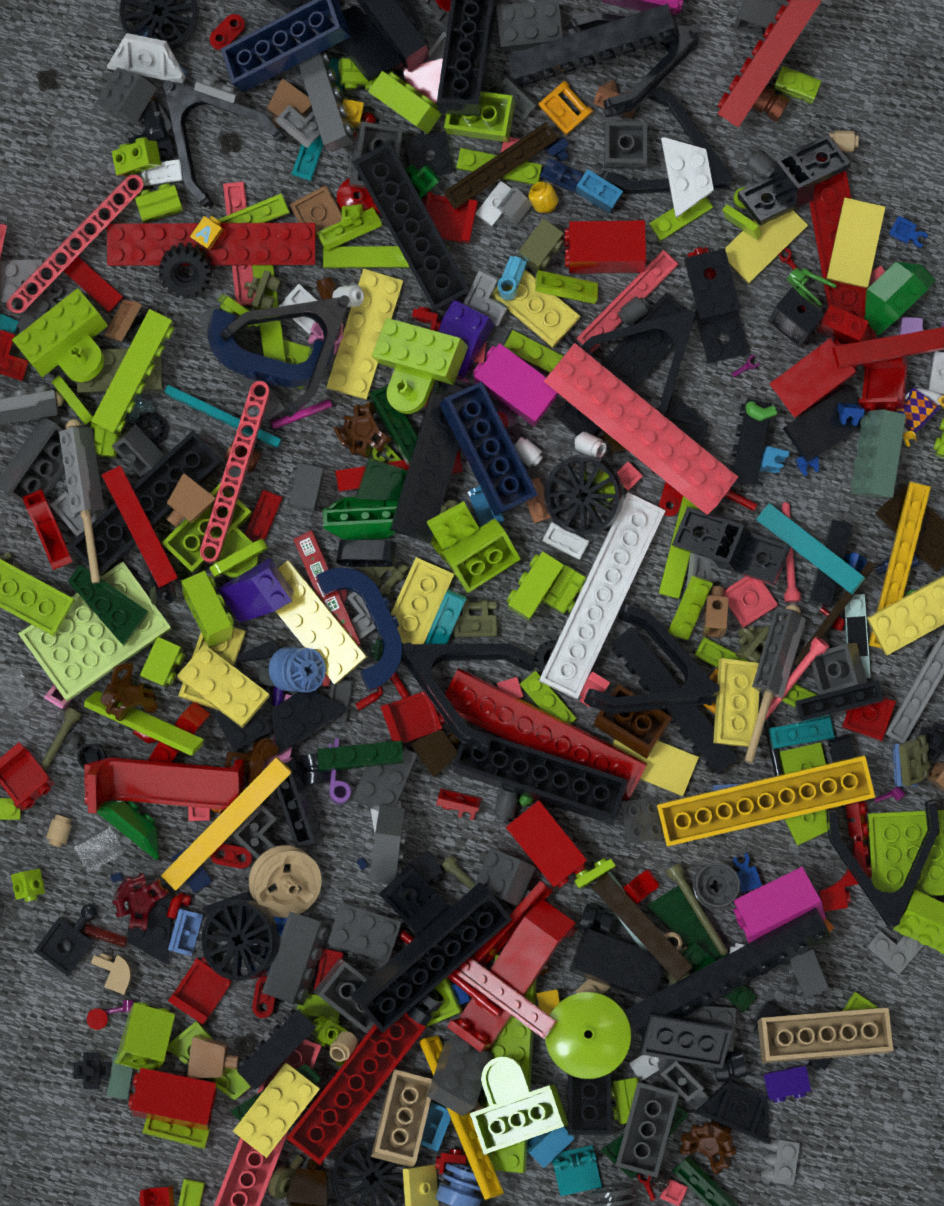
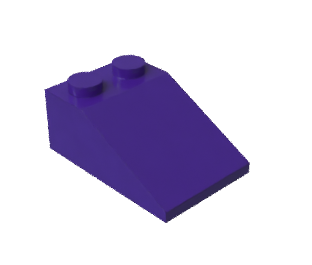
(470, 327)
(257, 591)

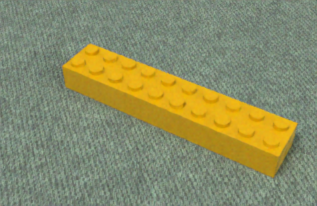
(766, 800)

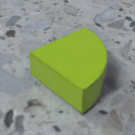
(351, 214)

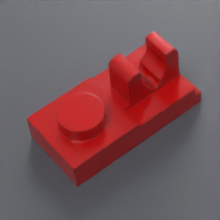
(458, 801)

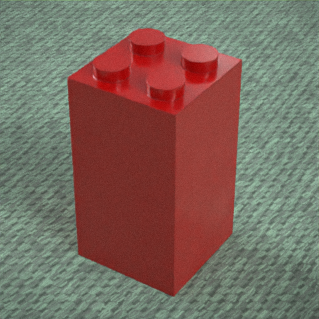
(605, 247)
(811, 379)
(546, 845)
(173, 1099)

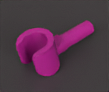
(748, 365)
(897, 794)
(127, 1004)

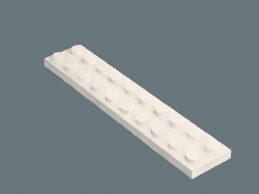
(601, 596)

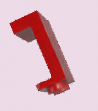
(451, 223)
(842, 326)
(884, 385)
(411, 718)
(23, 777)
(200, 991)

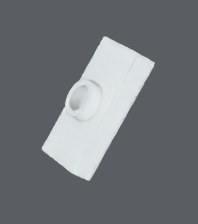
(166, 173)
(488, 211)
(937, 373)
(565, 541)
(645, 1066)

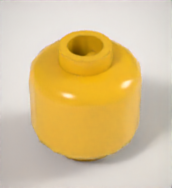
(543, 197)

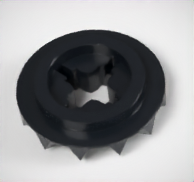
(156, 420)

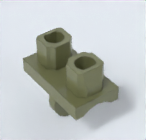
(267, 282)
(750, 640)

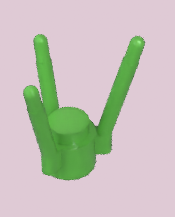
(799, 280)

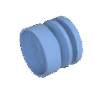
(297, 669)
(461, 1187)

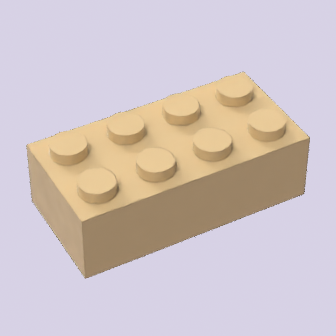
(402, 1118)

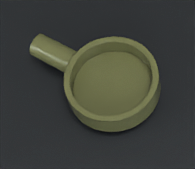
(282, 1179)

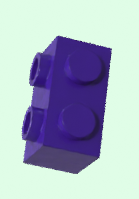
(786, 1083)

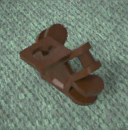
(361, 429)
(127, 693)
(255, 759)
(710, 1141)

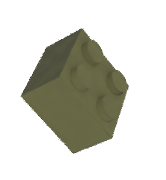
(541, 245)

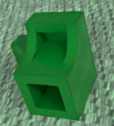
(422, 180)

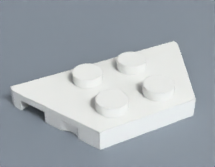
(147, 58)
(687, 174)

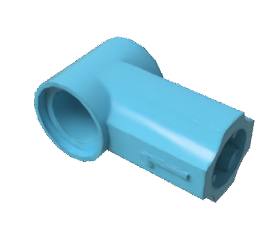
(511, 276)

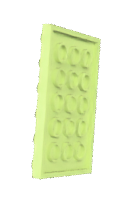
(85, 647)

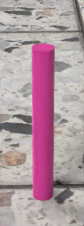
(301, 414)

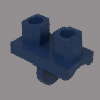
(561, 175)

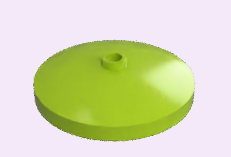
(592, 1056)

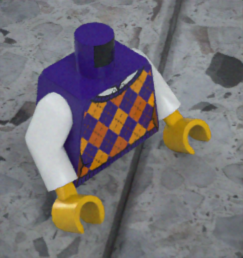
(919, 408)

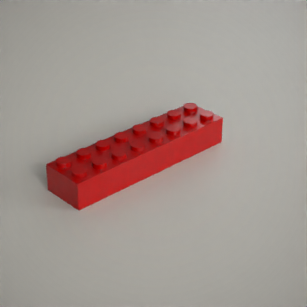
(766, 59)
(353, 1087)

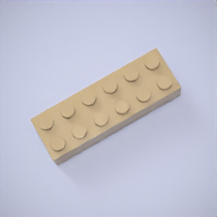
(825, 1035)

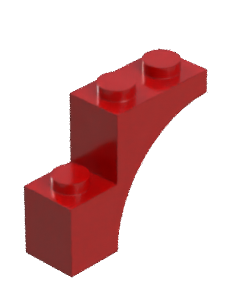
(47, 529)
(190, 721)
(835, 896)

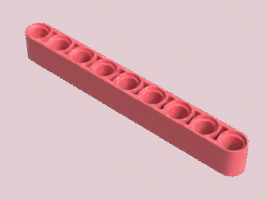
(84, 239)
(235, 461)

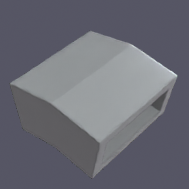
(514, 205)

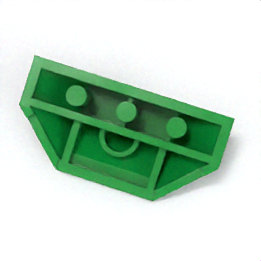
(895, 293)
(359, 518)
(133, 825)

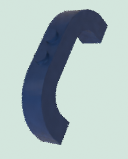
(255, 365)
(377, 606)

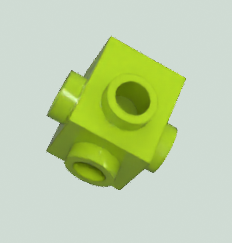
(28, 884)
(327, 1029)

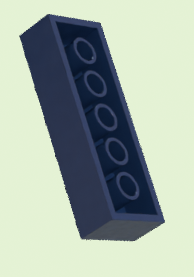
(285, 43)
(488, 448)

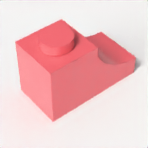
(593, 682)

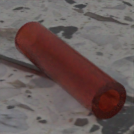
(105, 935)

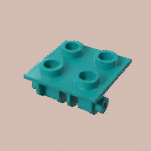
(576, 1170)

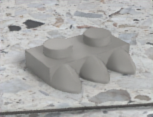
(701, 567)
(783, 1161)

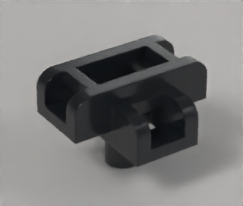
(935, 739)
(91, 1070)

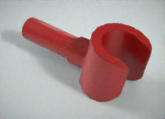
(788, 260)
(838, 623)
(648, 1187)

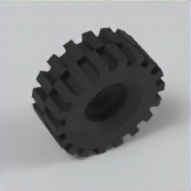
(185, 284)

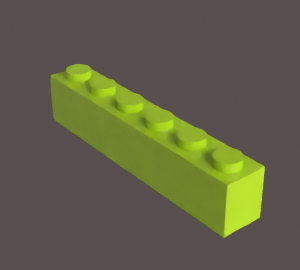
(133, 371)

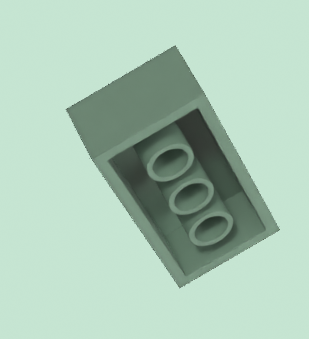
(878, 454)

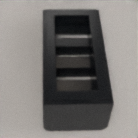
(261, 652)

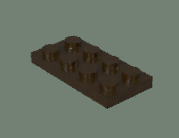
(931, 535)

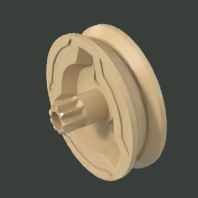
(286, 898)

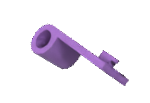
(339, 791)

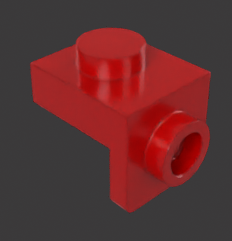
(425, 315)
(641, 886)
(453, 1156)
(157, 1196)

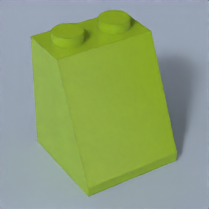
(145, 1037)

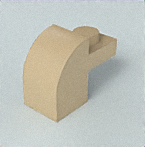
(120, 972)

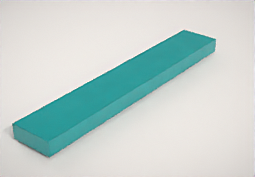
(309, 157)
(219, 415)
(810, 548)

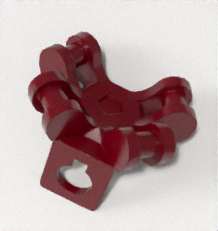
(138, 899)

